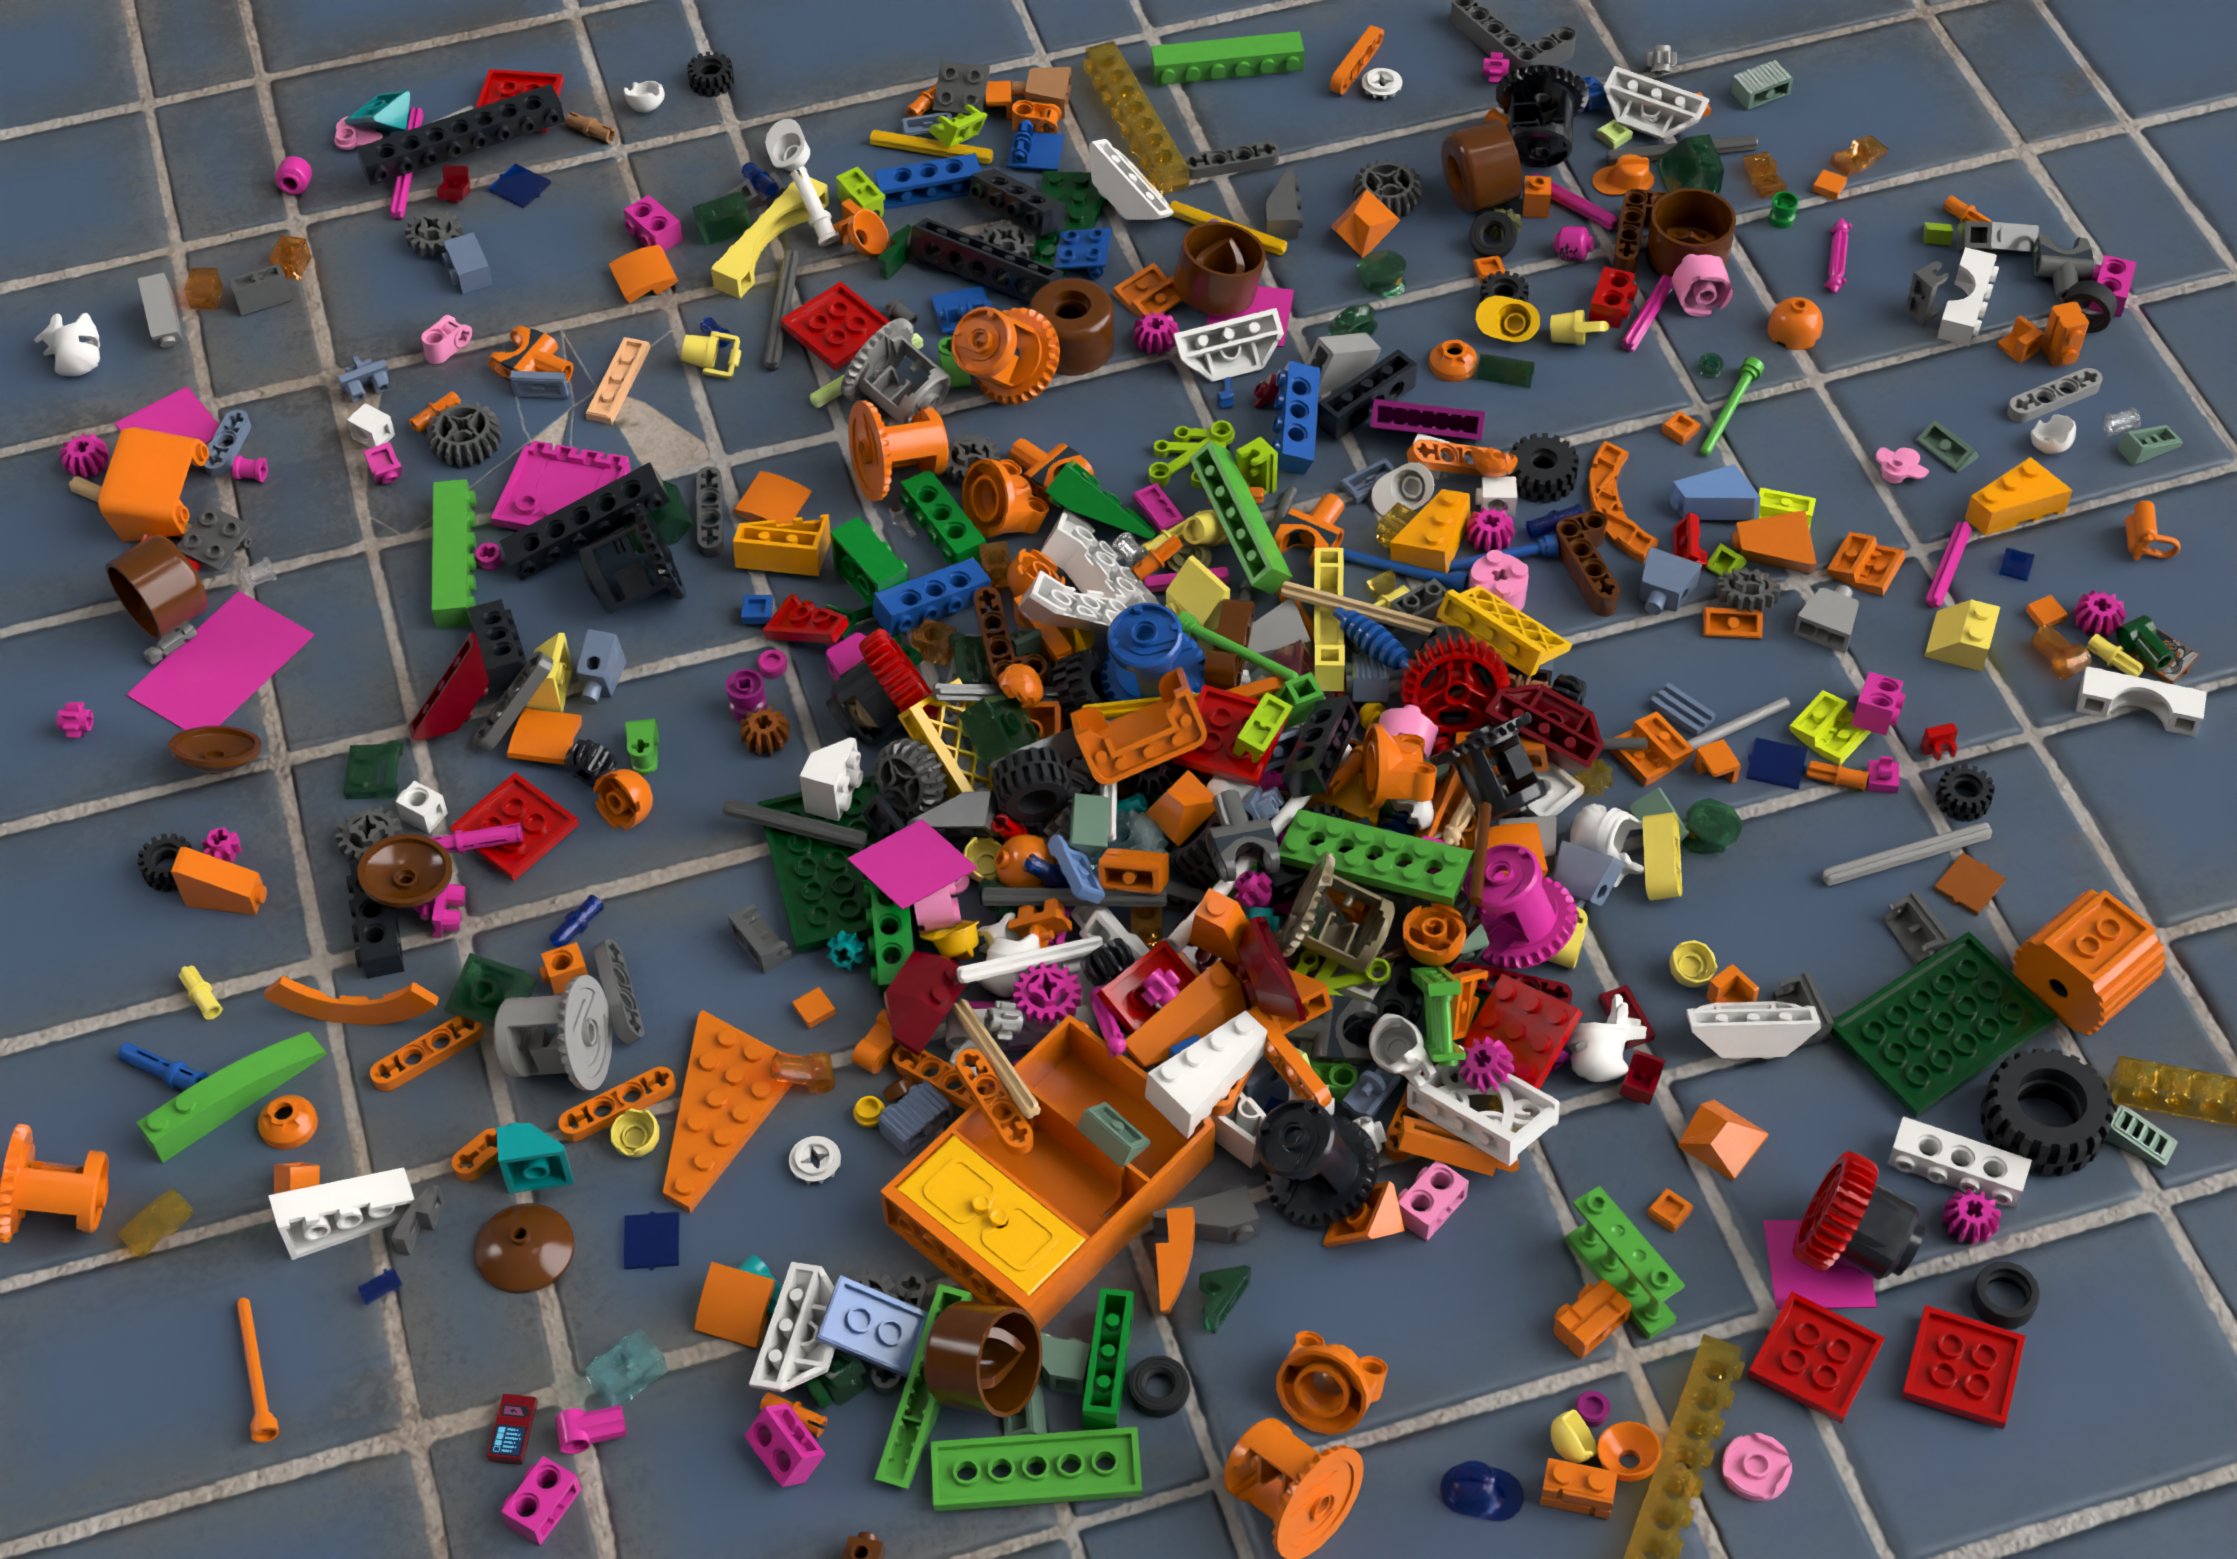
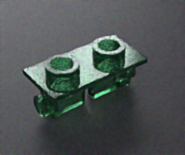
(1505, 370)

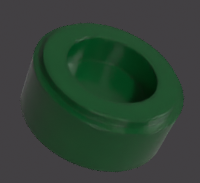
(818, 1393)

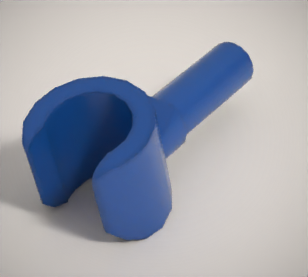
(1225, 397)

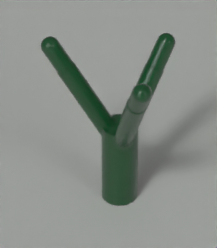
(852, 617)

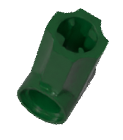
(2142, 638)

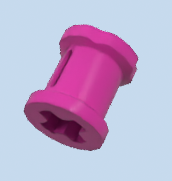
(249, 468)

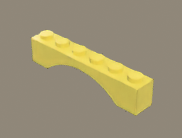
(737, 267)
(1328, 637)

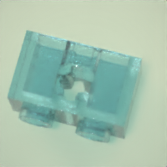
(626, 1369)

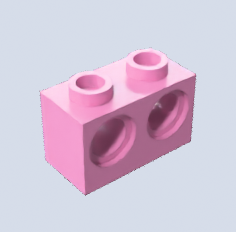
(1437, 1202)

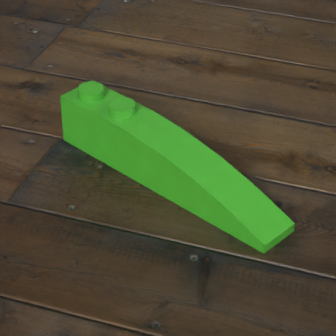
(226, 1094)
(917, 1407)

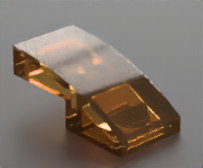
(1860, 156)
(1763, 174)

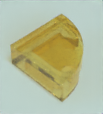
(1382, 584)

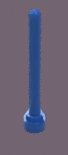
(1546, 546)
(1455, 580)

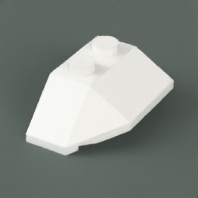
(1651, 104)
(1124, 184)
(1230, 345)
(1753, 1028)
(790, 1348)

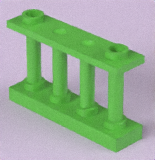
(1438, 990)
(1625, 1259)

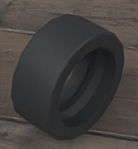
(2099, 294)
(2012, 1274)

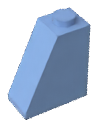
(1716, 495)

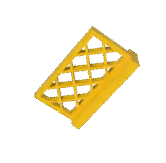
(1492, 626)
(922, 728)

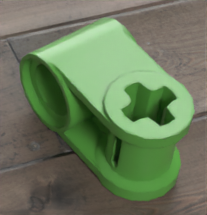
(947, 363)
(643, 745)
(1334, 1073)

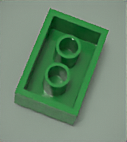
(865, 560)

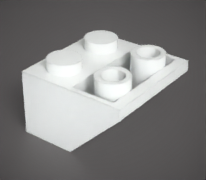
(831, 779)

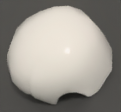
(644, 96)
(2055, 435)
(1420, 812)

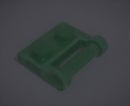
(959, 643)
(364, 767)

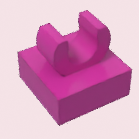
(1883, 775)

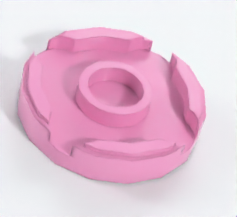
(1756, 1467)

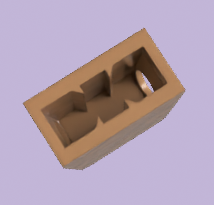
(1046, 86)

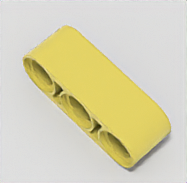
(1662, 856)

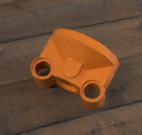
(1001, 499)
(1395, 768)
(1328, 1384)

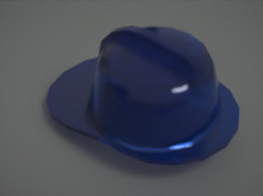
(1482, 1491)

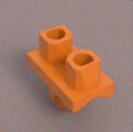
(1043, 924)

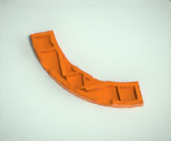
(1605, 498)
(389, 1009)

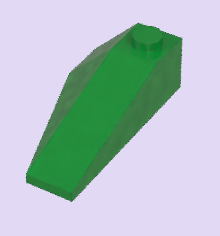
(1081, 493)

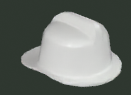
(787, 145)
(1409, 485)

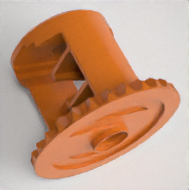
(993, 357)
(881, 448)
(50, 1186)
(1313, 1489)

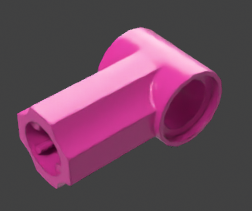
(580, 1428)

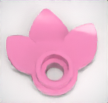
(350, 136)
(1900, 464)

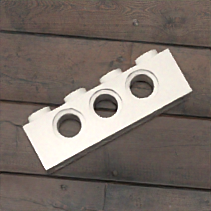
(1975, 1157)

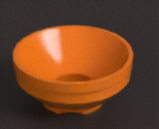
(872, 231)
(1453, 367)
(288, 1132)
(1627, 1439)

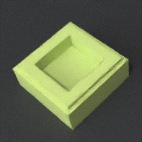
(1614, 134)

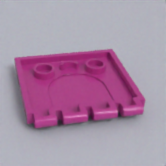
(551, 480)

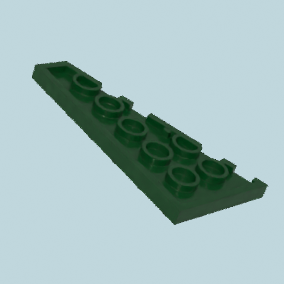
(1082, 209)

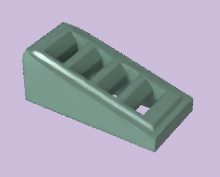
(2146, 444)
(2136, 1123)

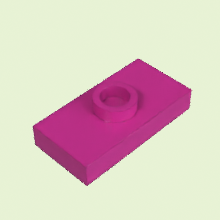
(1157, 508)

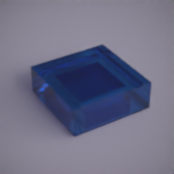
(2016, 564)

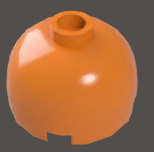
(1795, 323)
(1025, 569)
(623, 798)
(1011, 857)
(1434, 934)

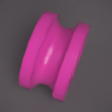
(491, 550)

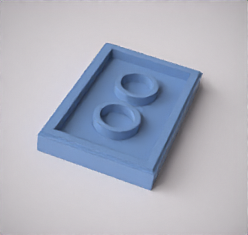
(872, 1326)

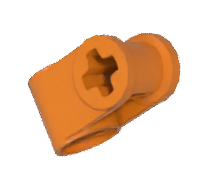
(1037, 115)

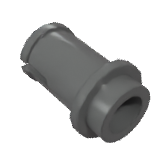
(896, 309)

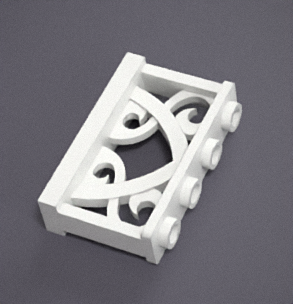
(1485, 1129)

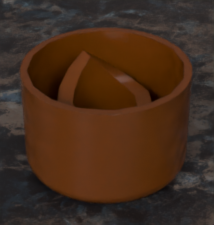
(1481, 166)
(1687, 224)
(1219, 268)
(1083, 341)
(157, 586)
(983, 1358)

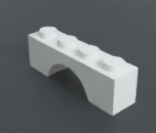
(1961, 316)
(2176, 706)

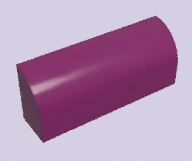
(1428, 419)

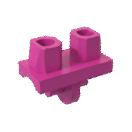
(441, 916)

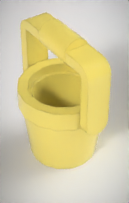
(1572, 328)
(703, 353)
(1205, 529)

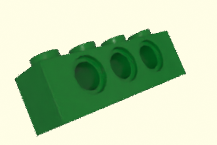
(941, 518)
(884, 945)
(1108, 1359)

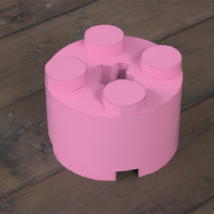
(1702, 284)
(1502, 576)
(1410, 721)
(938, 910)

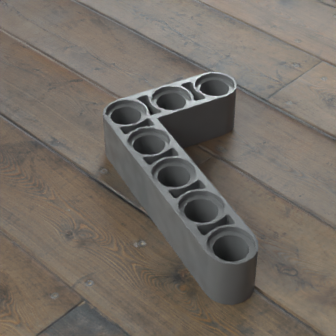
(1495, 36)

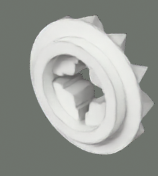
(1391, 80)
(826, 1152)

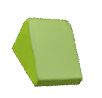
(1938, 233)
(1725, 560)

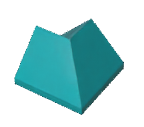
(383, 112)

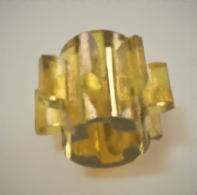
(1596, 778)

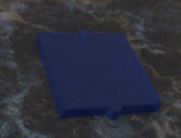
(519, 185)
(1777, 763)
(651, 1240)

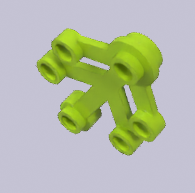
(1220, 433)
(1345, 980)

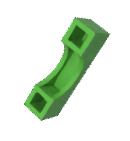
(1302, 695)

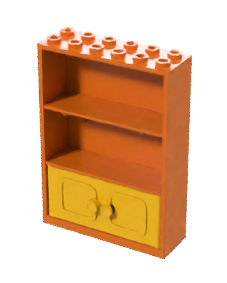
(1051, 1219)

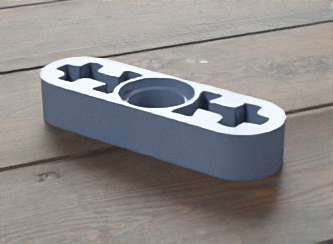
(226, 432)

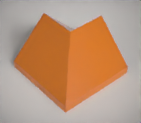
(1365, 223)
(1182, 808)
(1722, 1139)
(1374, 1219)

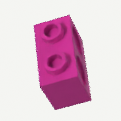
(652, 223)
(2117, 276)
(1879, 704)
(784, 1445)
(548, 1503)

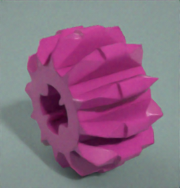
(1155, 333)
(84, 456)
(1490, 530)
(2099, 613)
(1496, 1062)
(1971, 1217)

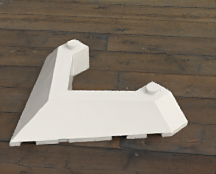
(1093, 569)

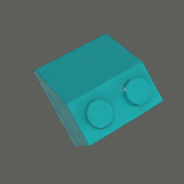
(531, 1159)

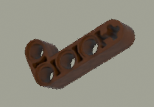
(1634, 215)
(1577, 541)
(999, 640)
(1223, 668)

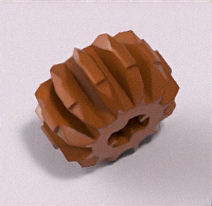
(764, 731)

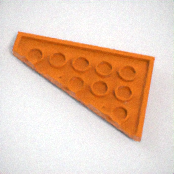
(720, 1107)

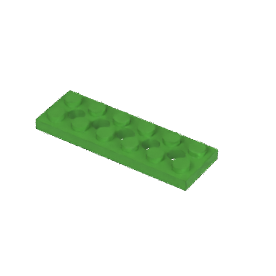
(1383, 871)
(1026, 1489)

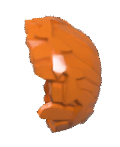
(1492, 463)
(1023, 683)

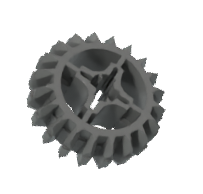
(1392, 184)
(464, 434)
(908, 760)

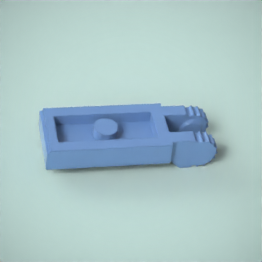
(1077, 870)

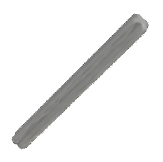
(1906, 853)

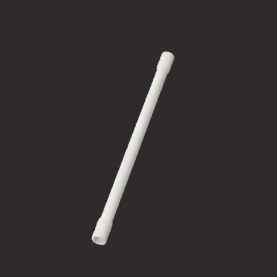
(1181, 935)

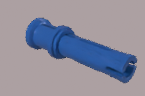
(174, 1074)

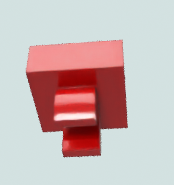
(1939, 739)

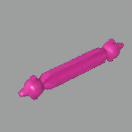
(1838, 255)
(1108, 1024)

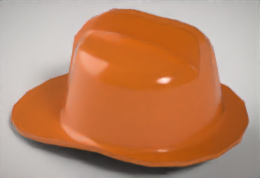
(1626, 174)

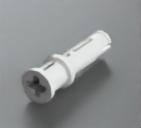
(819, 217)

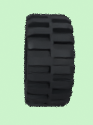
(2057, 1079)

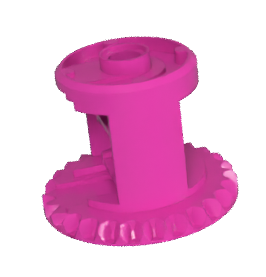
(1521, 913)

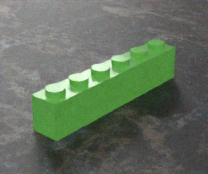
(1227, 58)
(1240, 518)
(453, 553)

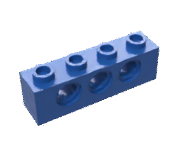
(926, 181)
(1296, 416)
(929, 596)

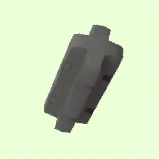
(169, 643)

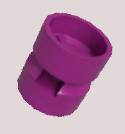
(745, 693)

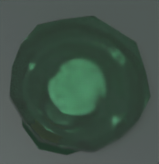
(1383, 273)
(1354, 320)
(1711, 827)

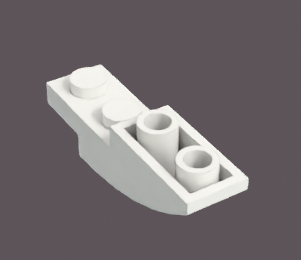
(1101, 922)

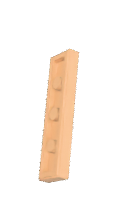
(617, 380)

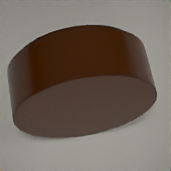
(897, 1088)

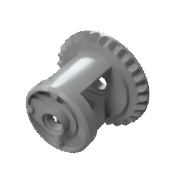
(875, 375)
(579, 1046)

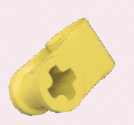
(1570, 952)

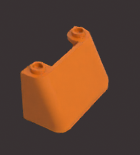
(147, 481)
(1143, 736)

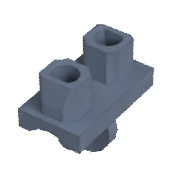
(361, 375)
(1262, 804)
(1370, 1091)

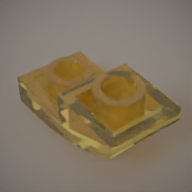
(155, 1221)

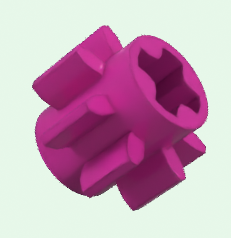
(1495, 67)
(74, 719)
(222, 844)
(1253, 889)
(1160, 987)

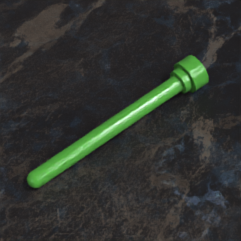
(1749, 371)
(1192, 628)

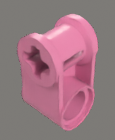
(443, 339)

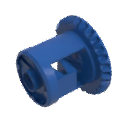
(1143, 647)

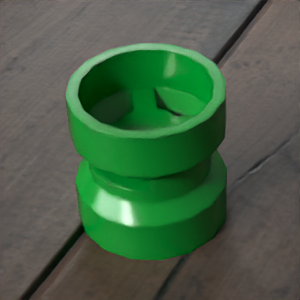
(1783, 210)

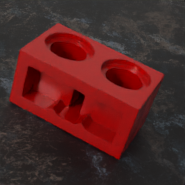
(1612, 297)

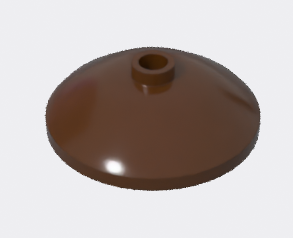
(215, 748)
(404, 870)
(527, 1262)

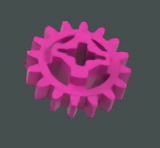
(1033, 1001)

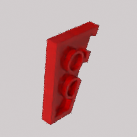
(805, 623)

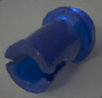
(709, 325)
(380, 1286)

